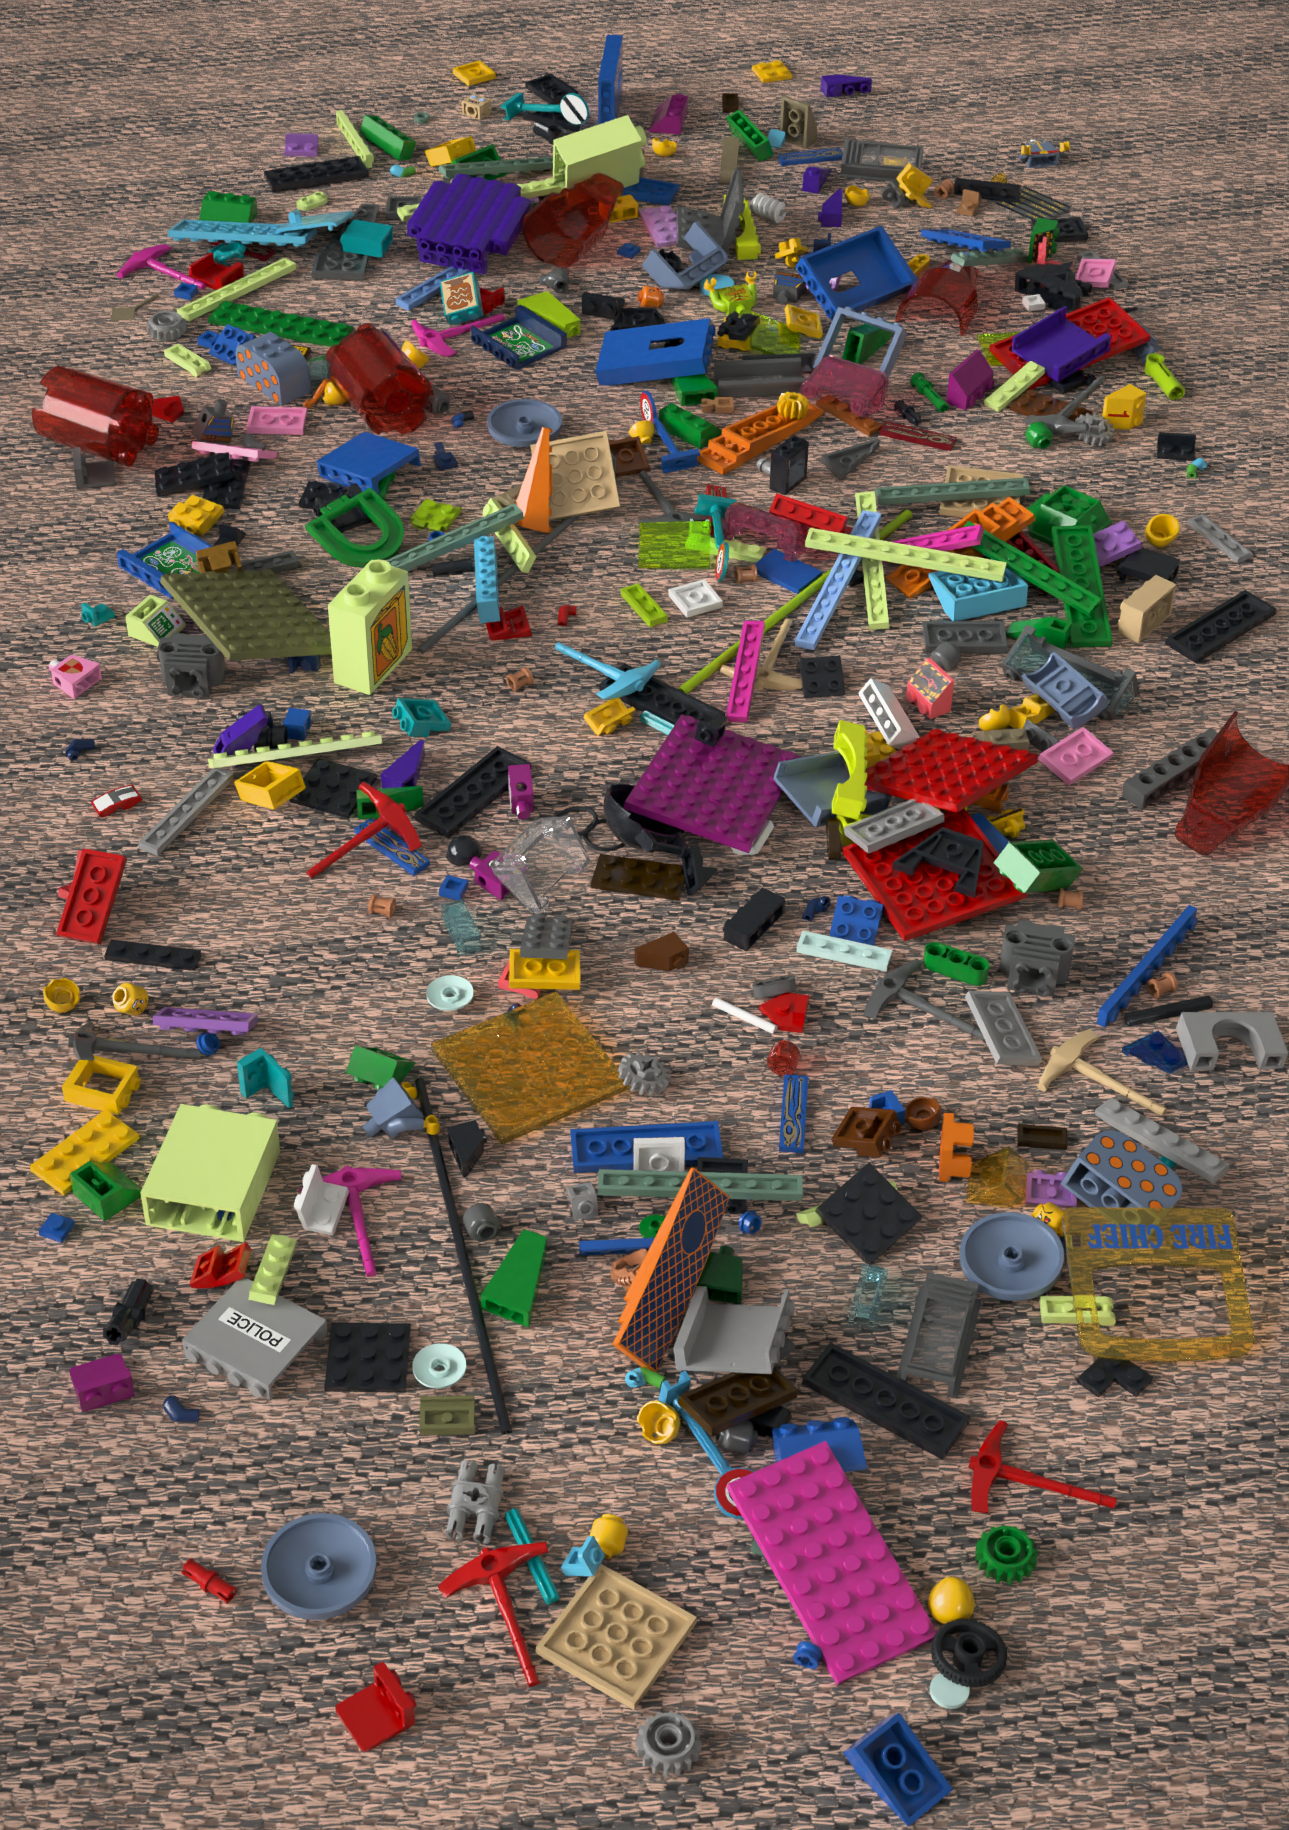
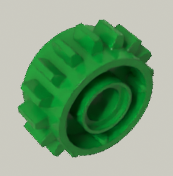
(1010, 1541)

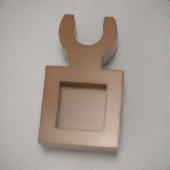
(720, 405)

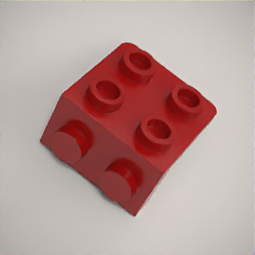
(378, 1710)

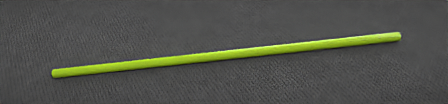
(781, 613)

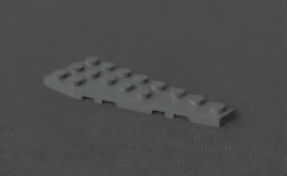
(336, 264)

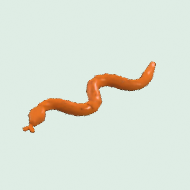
(318, 393)

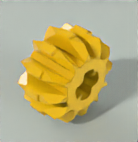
(792, 405)

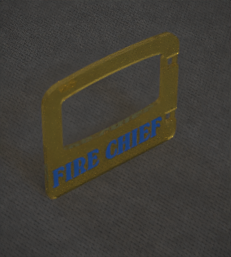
(1157, 1238)

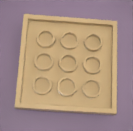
(581, 476)
(962, 508)
(616, 1636)

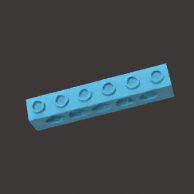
(486, 579)

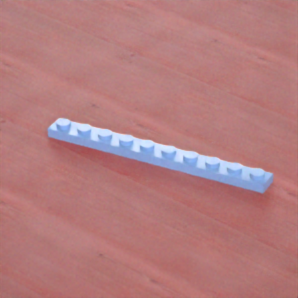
(835, 585)

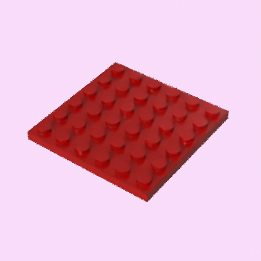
(947, 770)
(928, 897)

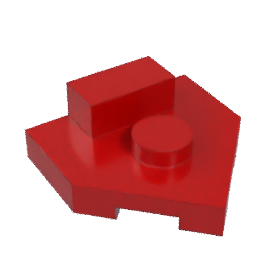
(168, 408)
(787, 1011)

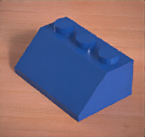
(841, 1436)

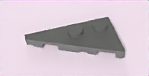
(847, 459)

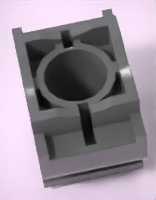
(190, 665)
(1036, 957)

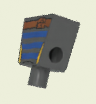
(788, 287)
(214, 424)

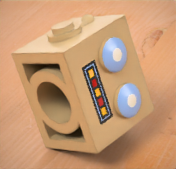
(476, 106)

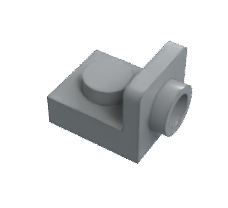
(583, 1201)

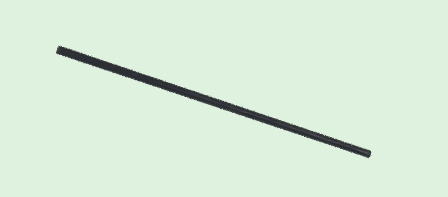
(465, 1266)

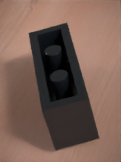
(754, 919)

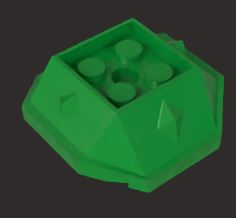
(1066, 508)

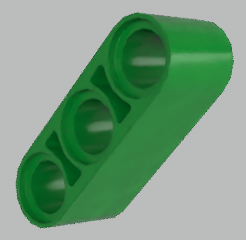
(956, 963)

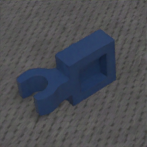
(442, 459)

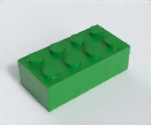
(1037, 865)

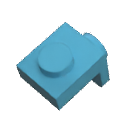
(584, 1559)

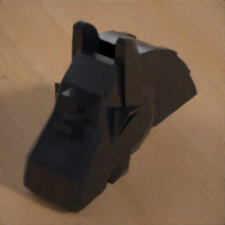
(1053, 283)

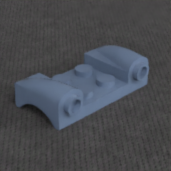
(1066, 691)

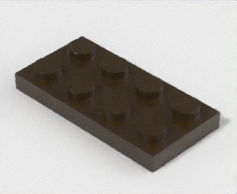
(638, 877)
(736, 1399)

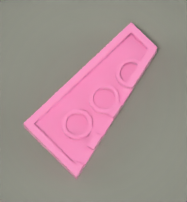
(236, 452)

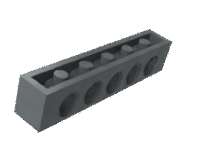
(1167, 772)

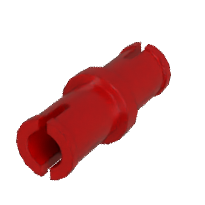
(209, 1580)

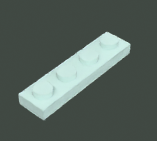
(844, 951)

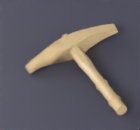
(765, 675)
(1067, 1057)

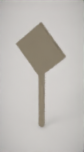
(128, 313)

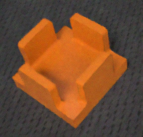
(954, 1134)

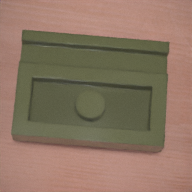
(447, 1415)

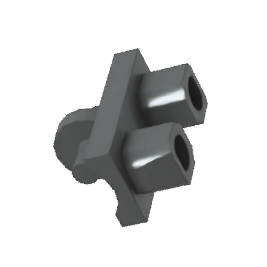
(895, 195)

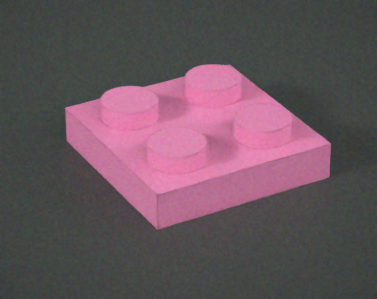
(1096, 271)

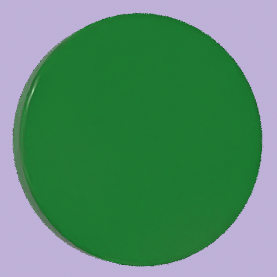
(650, 1225)

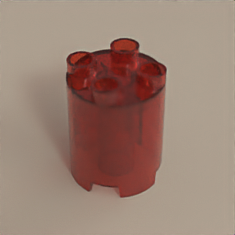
(379, 380)
(95, 415)

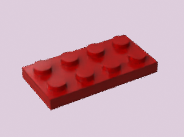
(91, 896)

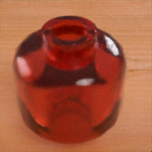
(783, 1058)

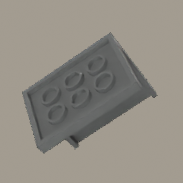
(720, 227)

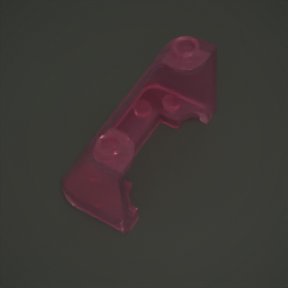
(860, 383)
(790, 533)

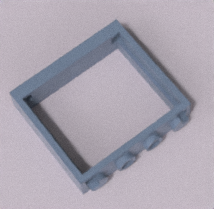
(894, 348)

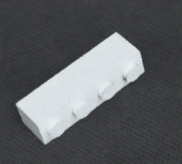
(888, 714)

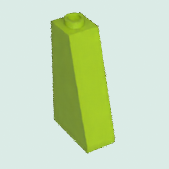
(553, 311)

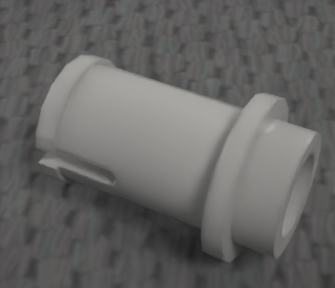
(764, 465)

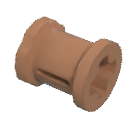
(944, 189)
(745, 574)
(525, 676)
(1070, 899)
(382, 905)
(1162, 985)

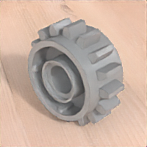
(166, 326)
(664, 1757)

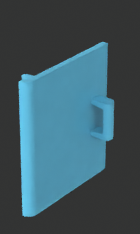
(331, 219)

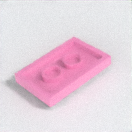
(276, 420)
(1075, 756)

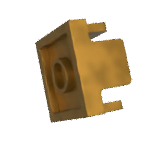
(218, 558)

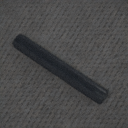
(1168, 1010)

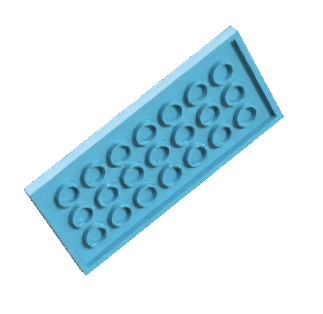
(239, 231)

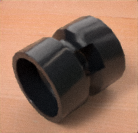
(272, 737)

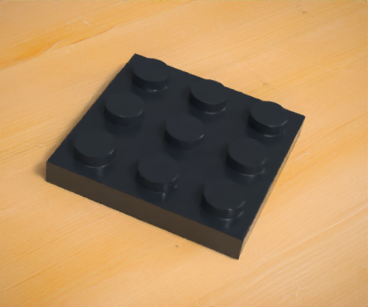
(332, 787)
(868, 1214)
(368, 1357)

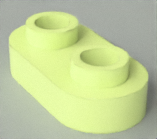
(312, 201)

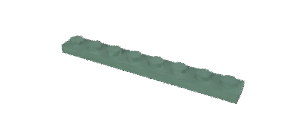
(496, 167)
(952, 491)
(457, 538)
(668, 1184)

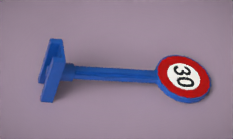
(676, 459)

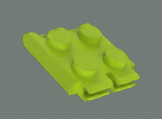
(434, 516)

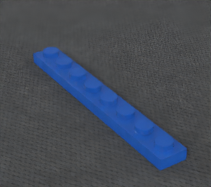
(1145, 968)

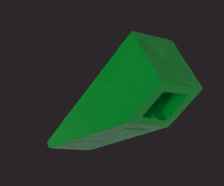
(1054, 629)
(410, 796)

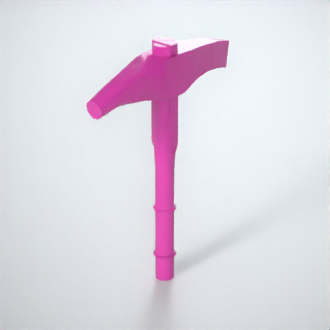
(147, 258)
(434, 339)
(358, 1180)

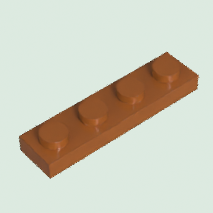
(843, 412)

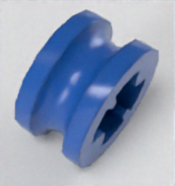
(807, 1655)

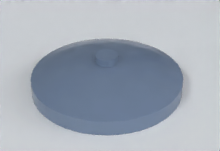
(521, 421)
(1011, 1256)
(319, 1566)

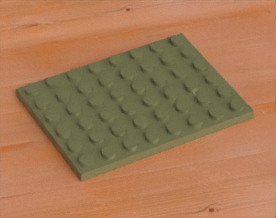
(249, 614)

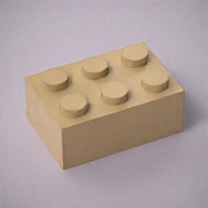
(1146, 608)

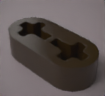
(833, 839)

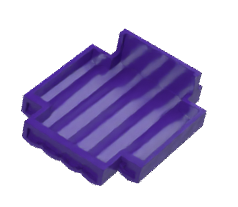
(467, 221)

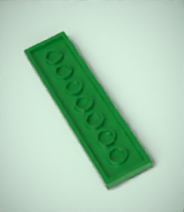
(282, 324)
(1079, 563)

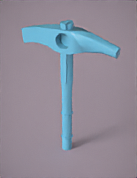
(625, 682)

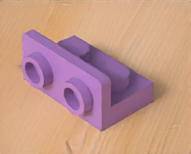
(301, 145)
(1048, 1188)

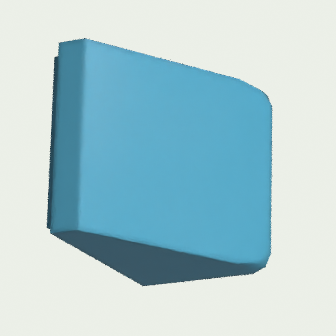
(776, 138)

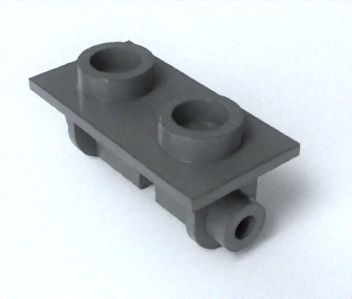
(1038, 737)

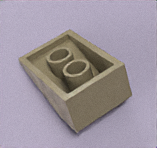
(797, 122)

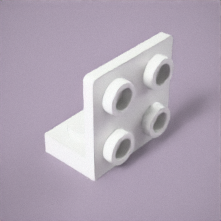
(320, 1203)

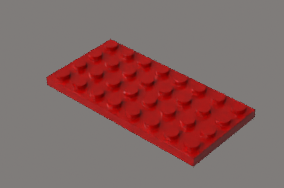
(1096, 320)

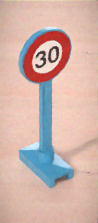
(723, 1499)

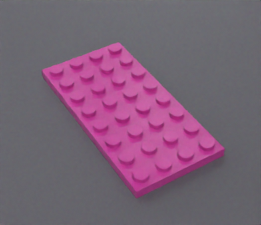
(832, 1562)

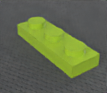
(644, 605)

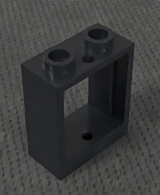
(792, 452)

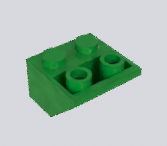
(104, 1188)

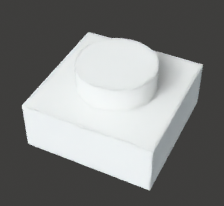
(1033, 302)

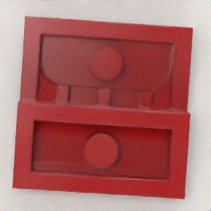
(500, 629)
(220, 1268)

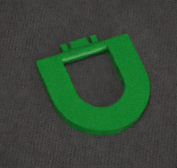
(347, 552)

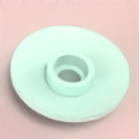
(449, 993)
(439, 1357)

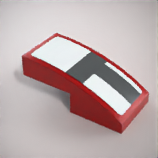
(121, 797)

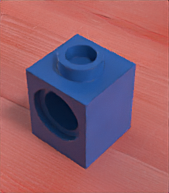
(297, 723)

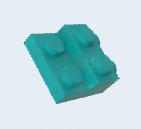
(420, 716)

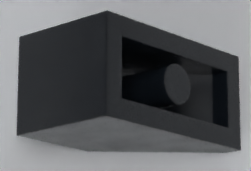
(466, 1145)

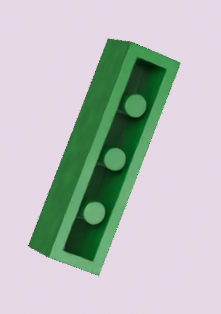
(749, 135)
(387, 137)

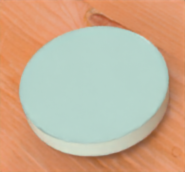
(947, 1693)

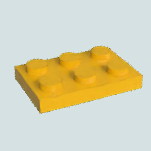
(544, 972)

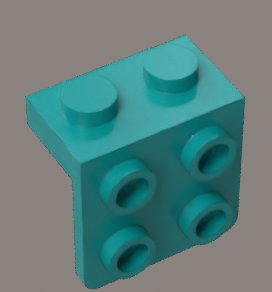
(262, 1071)

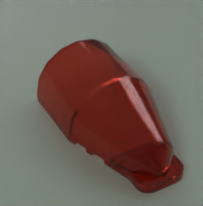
(571, 221)
(950, 284)
(1229, 790)

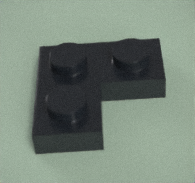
(1105, 1372)

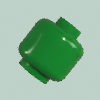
(1039, 435)

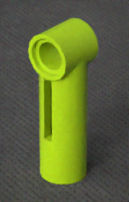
(1163, 376)

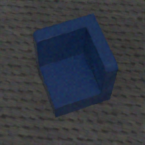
(822, 243)

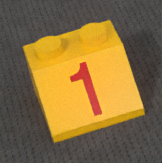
(1125, 407)

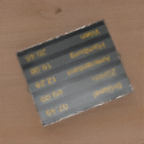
(1034, 206)

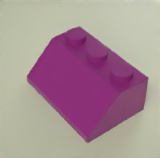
(670, 115)
(969, 381)

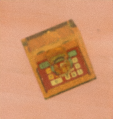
(998, 1179)

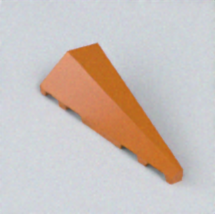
(537, 487)

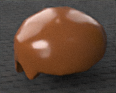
(926, 1109)

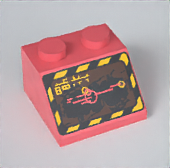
(931, 690)

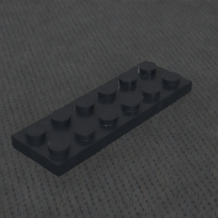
(316, 173)
(1220, 626)
(665, 701)
(469, 793)
(886, 1400)

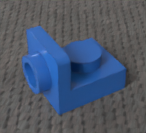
(888, 1101)

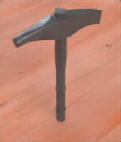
(1060, 423)
(670, 514)
(892, 987)
(86, 1042)

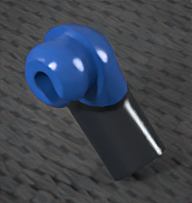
(458, 419)

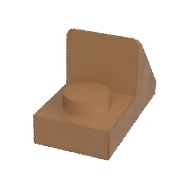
(970, 202)

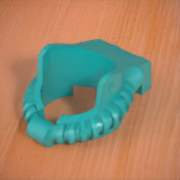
(226, 252)

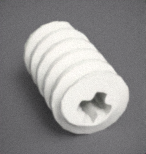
(768, 207)

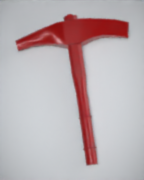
(390, 815)
(988, 1467)
(491, 1569)

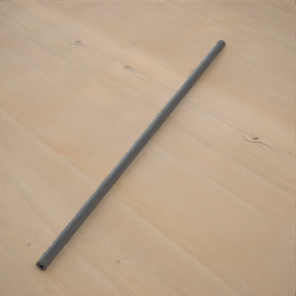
(501, 579)

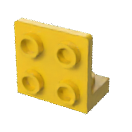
(915, 183)

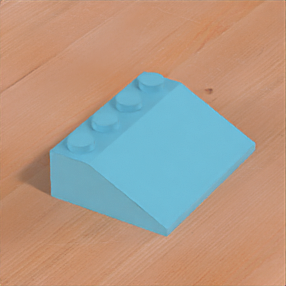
(974, 597)

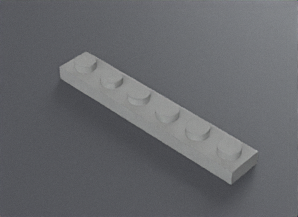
(185, 811)
(1162, 1140)

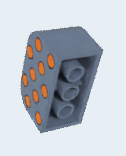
(274, 368)
(1121, 1175)

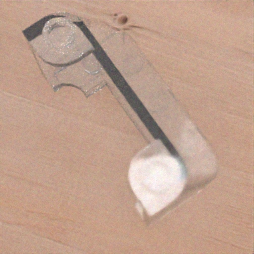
(539, 860)

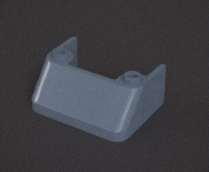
(706, 260)

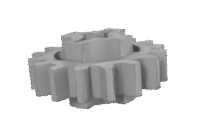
(1098, 432)
(644, 1073)

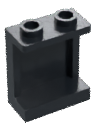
(349, 520)
(1148, 563)

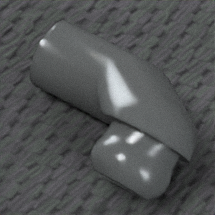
(250, 442)

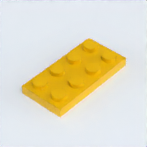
(95, 1141)

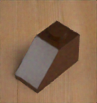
(663, 953)

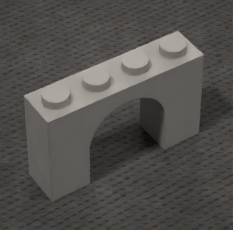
(1255, 1029)

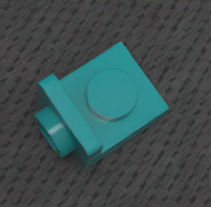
(97, 614)

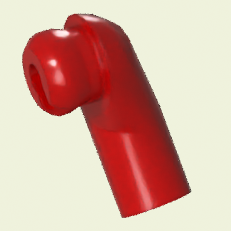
(564, 612)

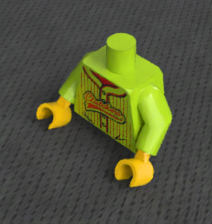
(734, 298)

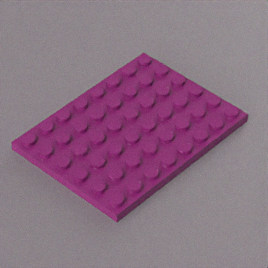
(708, 789)

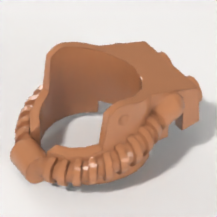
(622, 1275)

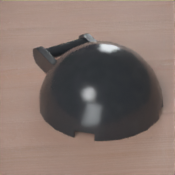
(638, 830)

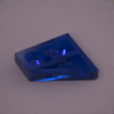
(1157, 1051)

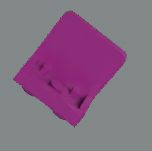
(102, 1382)

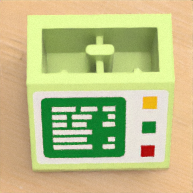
(153, 620)

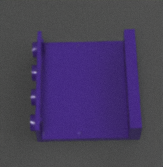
(1059, 345)

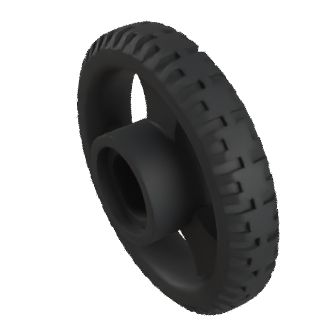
(968, 1652)

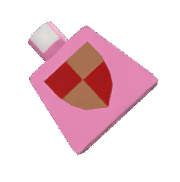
(74, 674)

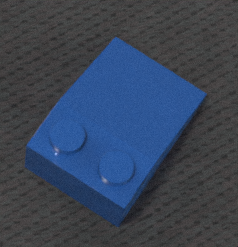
(898, 1768)

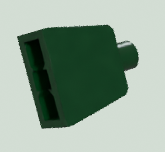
(723, 1276)

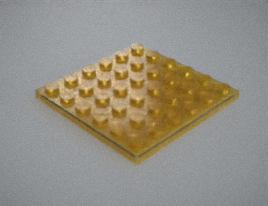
(529, 1067)

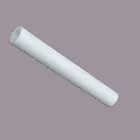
(744, 1015)

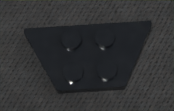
(551, 118)

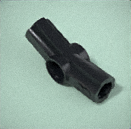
(550, 132)
(129, 1313)

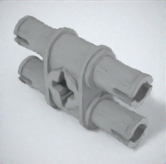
(484, 1509)

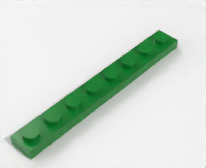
(1037, 573)

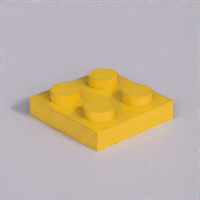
(771, 71)
(474, 73)
(803, 321)

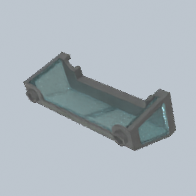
(1031, 653)

